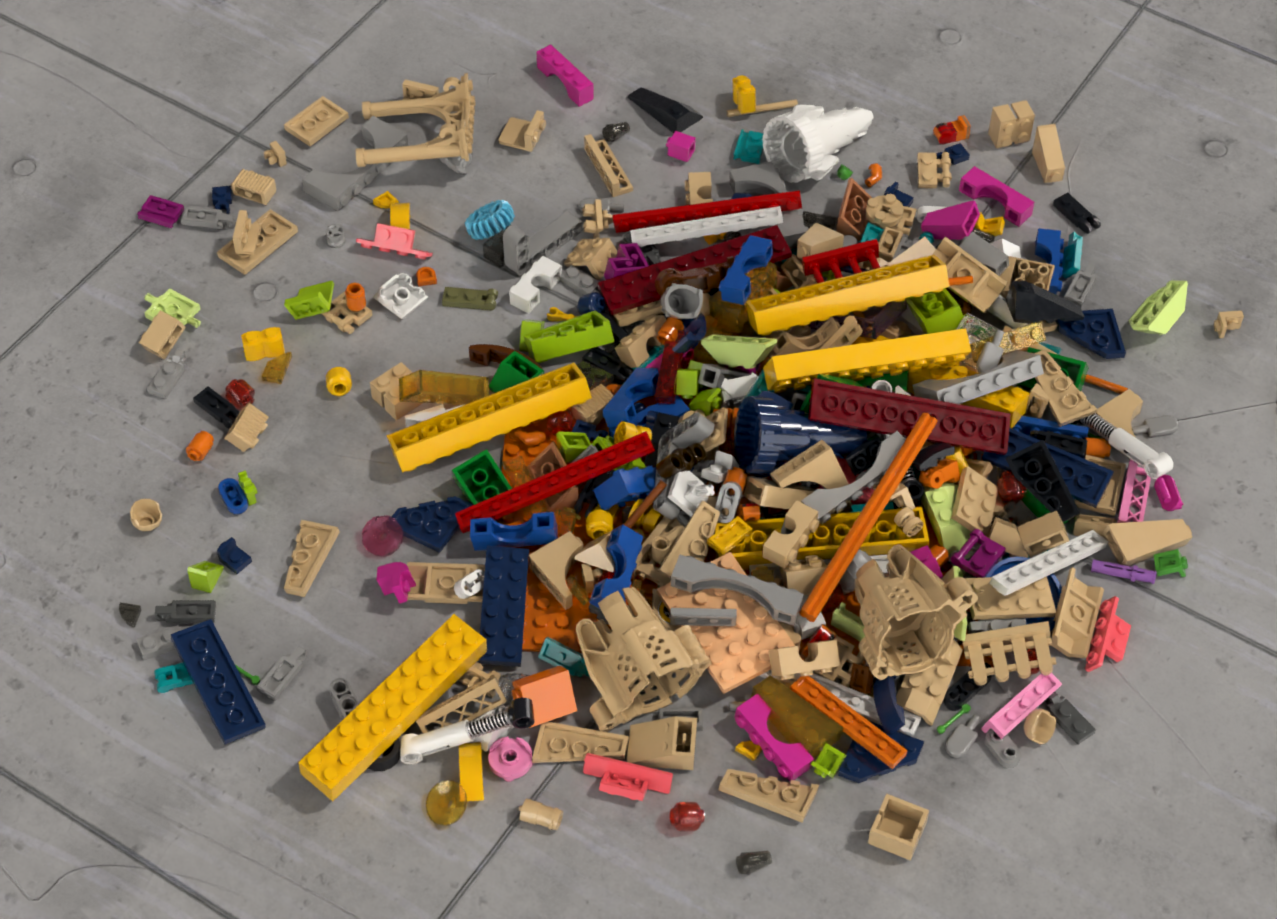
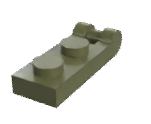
(470, 298)

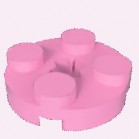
(510, 769)

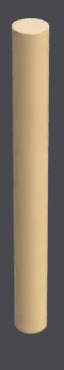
(765, 107)

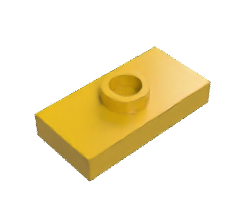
(729, 536)

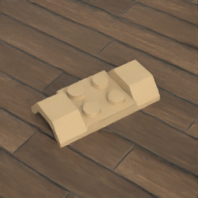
(985, 285)
(437, 581)
(1076, 617)
(925, 690)

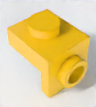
(992, 225)

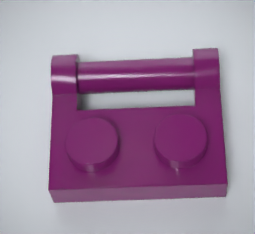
(983, 559)

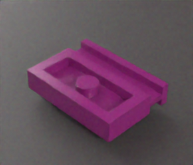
(161, 211)

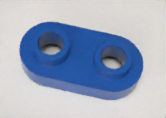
(234, 497)

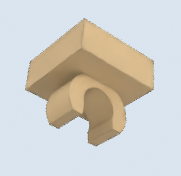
(275, 154)
(590, 577)

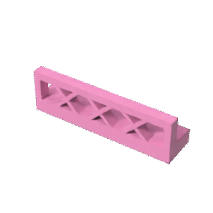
(1127, 494)
(1022, 705)

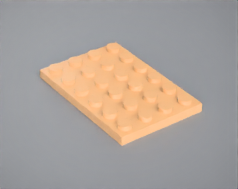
(735, 651)

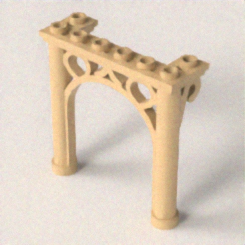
(454, 136)

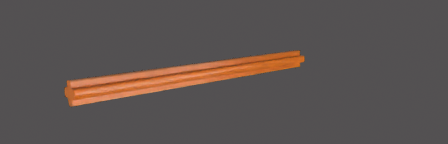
(867, 517)

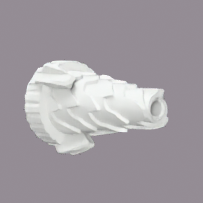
(805, 138)

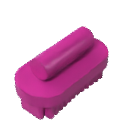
(1168, 493)

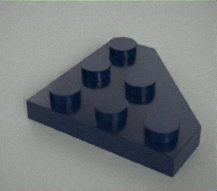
(1096, 332)
(431, 522)
(862, 764)

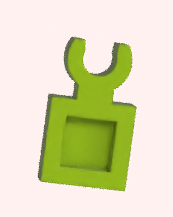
(248, 487)

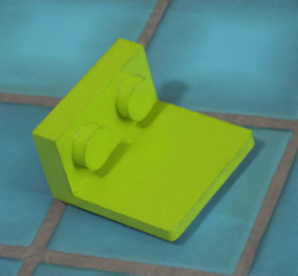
(311, 300)

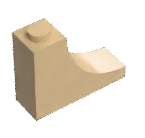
(1121, 410)
(814, 465)
(553, 563)

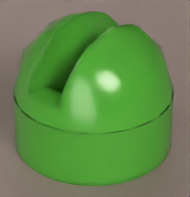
(844, 172)

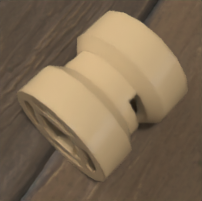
(910, 524)

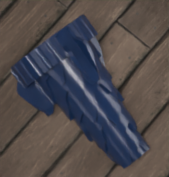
(773, 434)

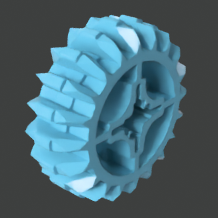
(489, 219)

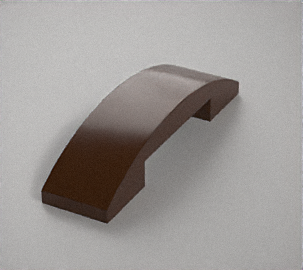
(485, 353)

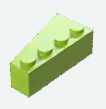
(569, 337)

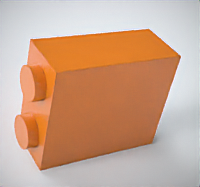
(549, 692)

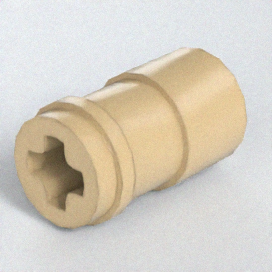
(540, 814)

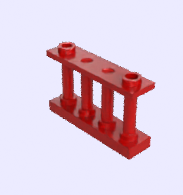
(841, 257)

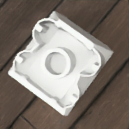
(400, 295)
(735, 390)

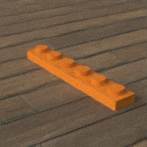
(854, 724)

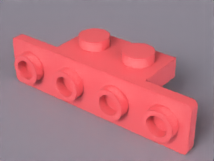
(394, 238)
(1109, 636)
(626, 778)

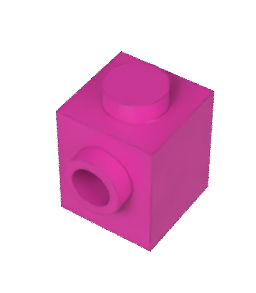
(681, 146)

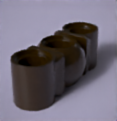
(681, 460)

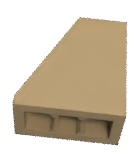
(1048, 153)
(818, 240)

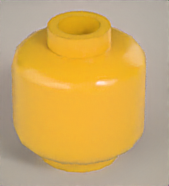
(338, 381)
(598, 523)

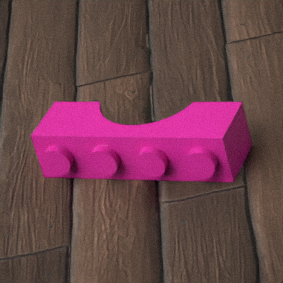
(577, 84)
(980, 184)
(790, 759)

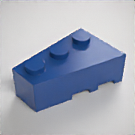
(625, 487)

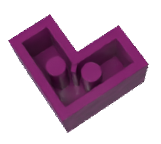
(627, 260)

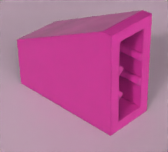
(952, 222)

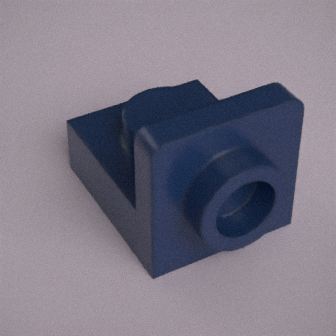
(905, 199)
(233, 556)

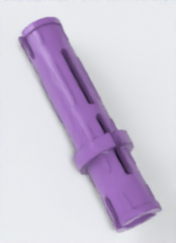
(1118, 570)

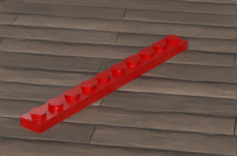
(664, 216)
(557, 480)

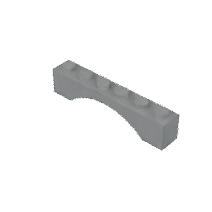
(831, 500)
(696, 575)

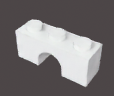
(542, 273)

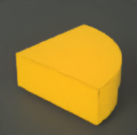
(385, 200)
(749, 749)

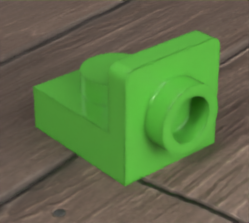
(1170, 562)

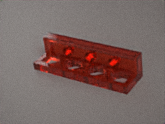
(667, 377)

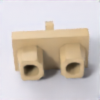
(600, 218)
(475, 675)

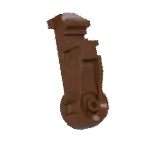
(700, 278)

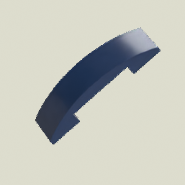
(694, 333)
(885, 701)

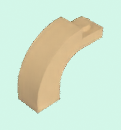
(791, 344)

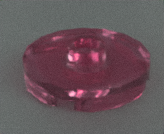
(375, 529)

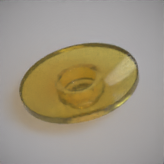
(438, 801)

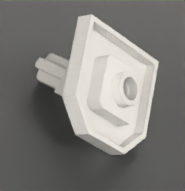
(689, 491)

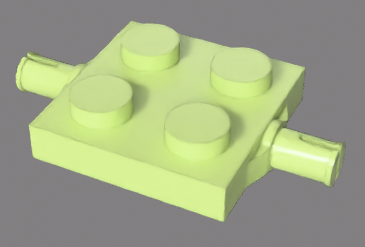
(174, 305)

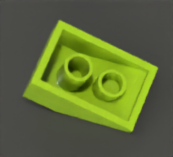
(935, 311)

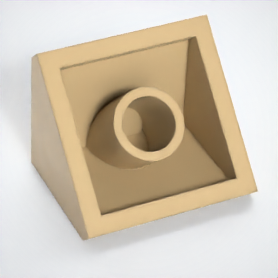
(596, 554)

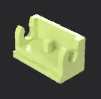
(848, 622)

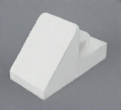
(719, 469)

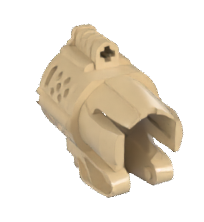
(902, 610)
(631, 652)

